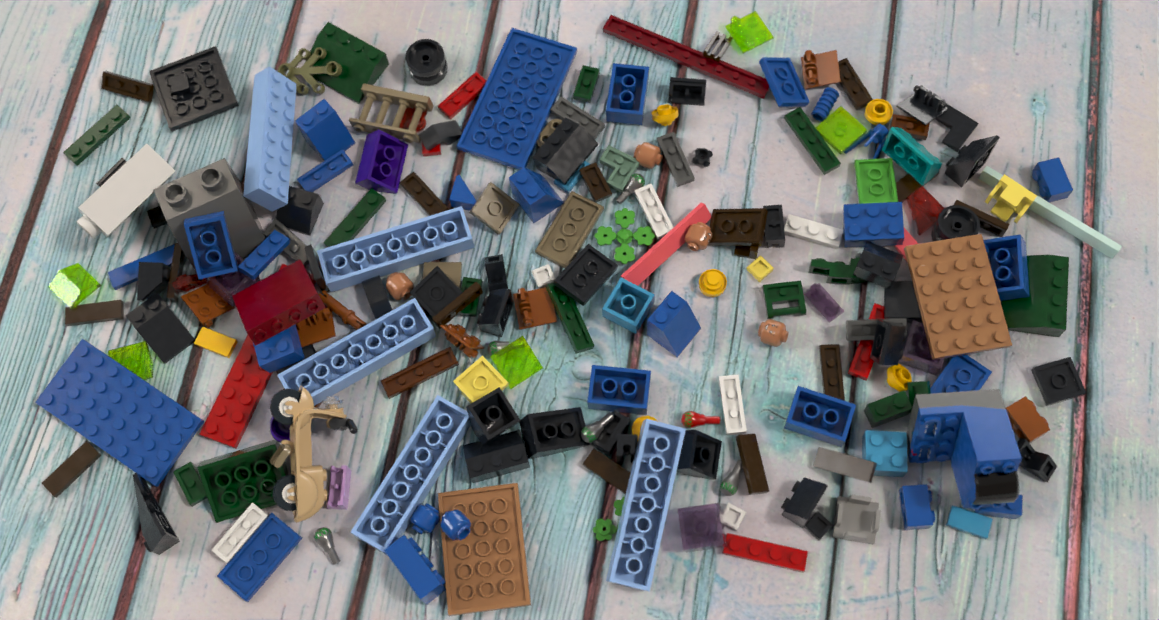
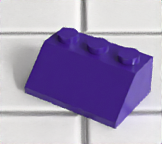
(381, 162)

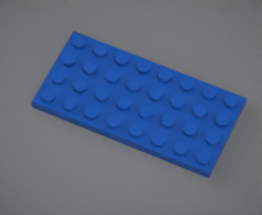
(517, 99)
(120, 412)

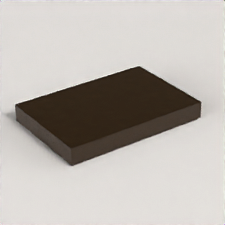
(738, 227)

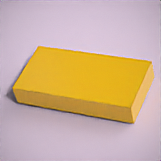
(215, 342)

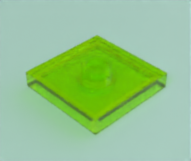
(841, 130)

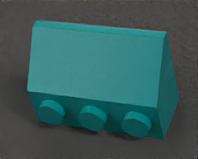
(911, 155)

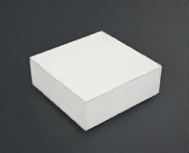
(543, 276)
(733, 516)

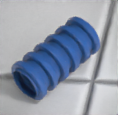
(825, 104)

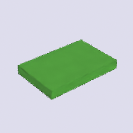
(875, 180)

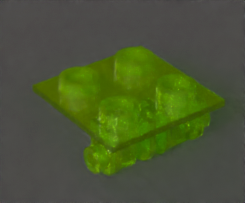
(748, 31)

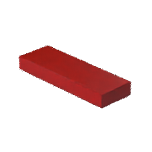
(462, 95)

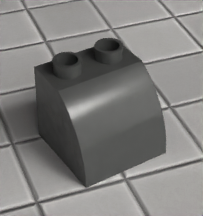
(207, 192)

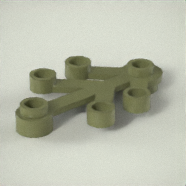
(307, 70)

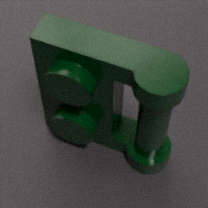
(784, 293)

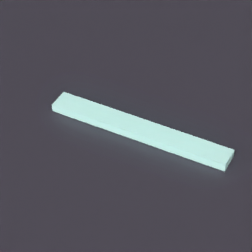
(1061, 219)

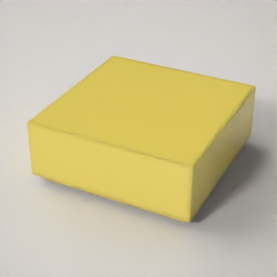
(759, 268)

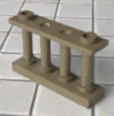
(389, 97)

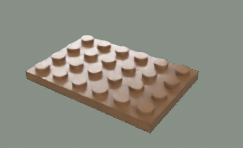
(957, 297)
(490, 564)

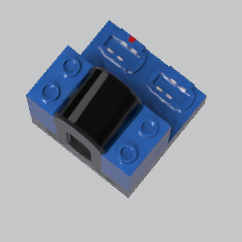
(975, 437)

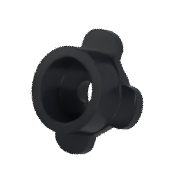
(699, 152)

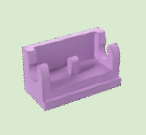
(339, 487)

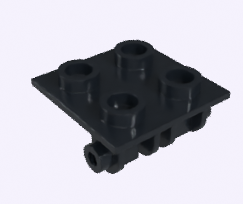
(923, 105)

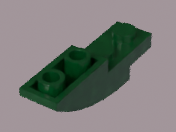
(837, 271)

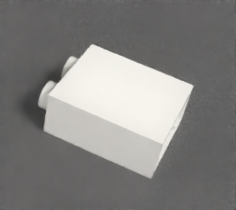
(124, 192)

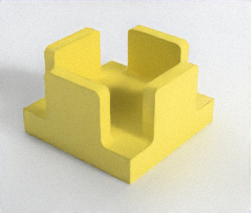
(1010, 199)
(479, 380)

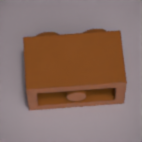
(1026, 420)

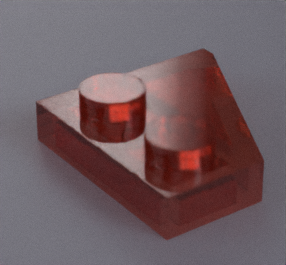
(924, 209)
(187, 283)

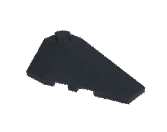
(154, 523)

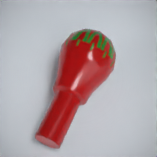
(692, 419)

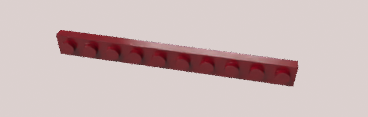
(686, 56)

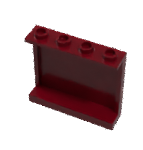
(277, 302)

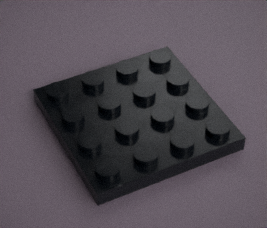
(209, 91)

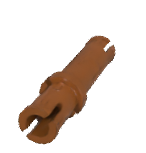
(347, 316)

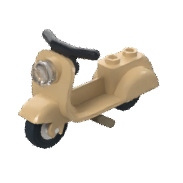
(303, 488)

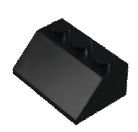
(564, 151)
(496, 457)

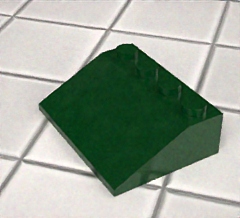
(358, 60)
(1046, 306)
(241, 479)

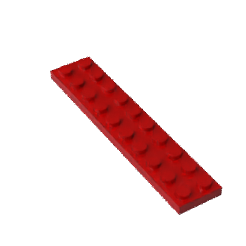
(238, 396)

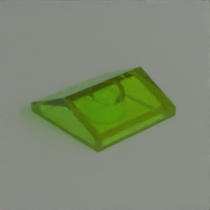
(73, 285)
(135, 358)
(516, 362)

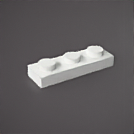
(653, 210)
(813, 231)
(732, 404)
(240, 532)

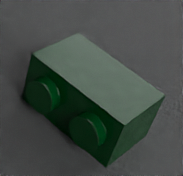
(888, 409)

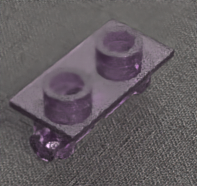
(824, 302)

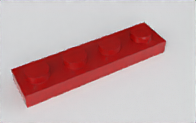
(862, 362)
(765, 552)

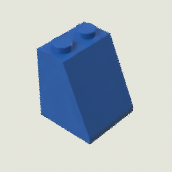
(324, 130)
(534, 194)
(673, 324)

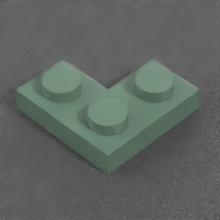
(623, 167)

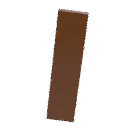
(419, 372)

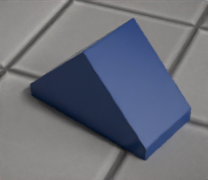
(461, 195)

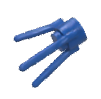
(875, 135)

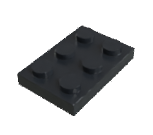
(585, 274)

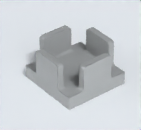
(856, 519)

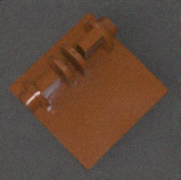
(820, 69)
(206, 304)
(534, 308)
(316, 327)
(457, 336)

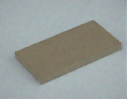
(569, 230)

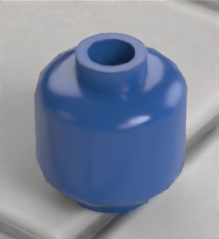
(425, 518)
(455, 525)

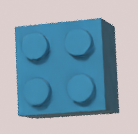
(628, 305)
(887, 450)

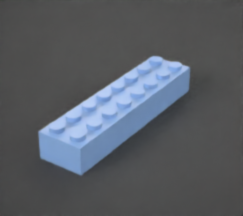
(270, 140)
(395, 249)
(360, 352)
(412, 474)
(646, 505)

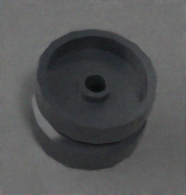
(426, 62)
(954, 223)

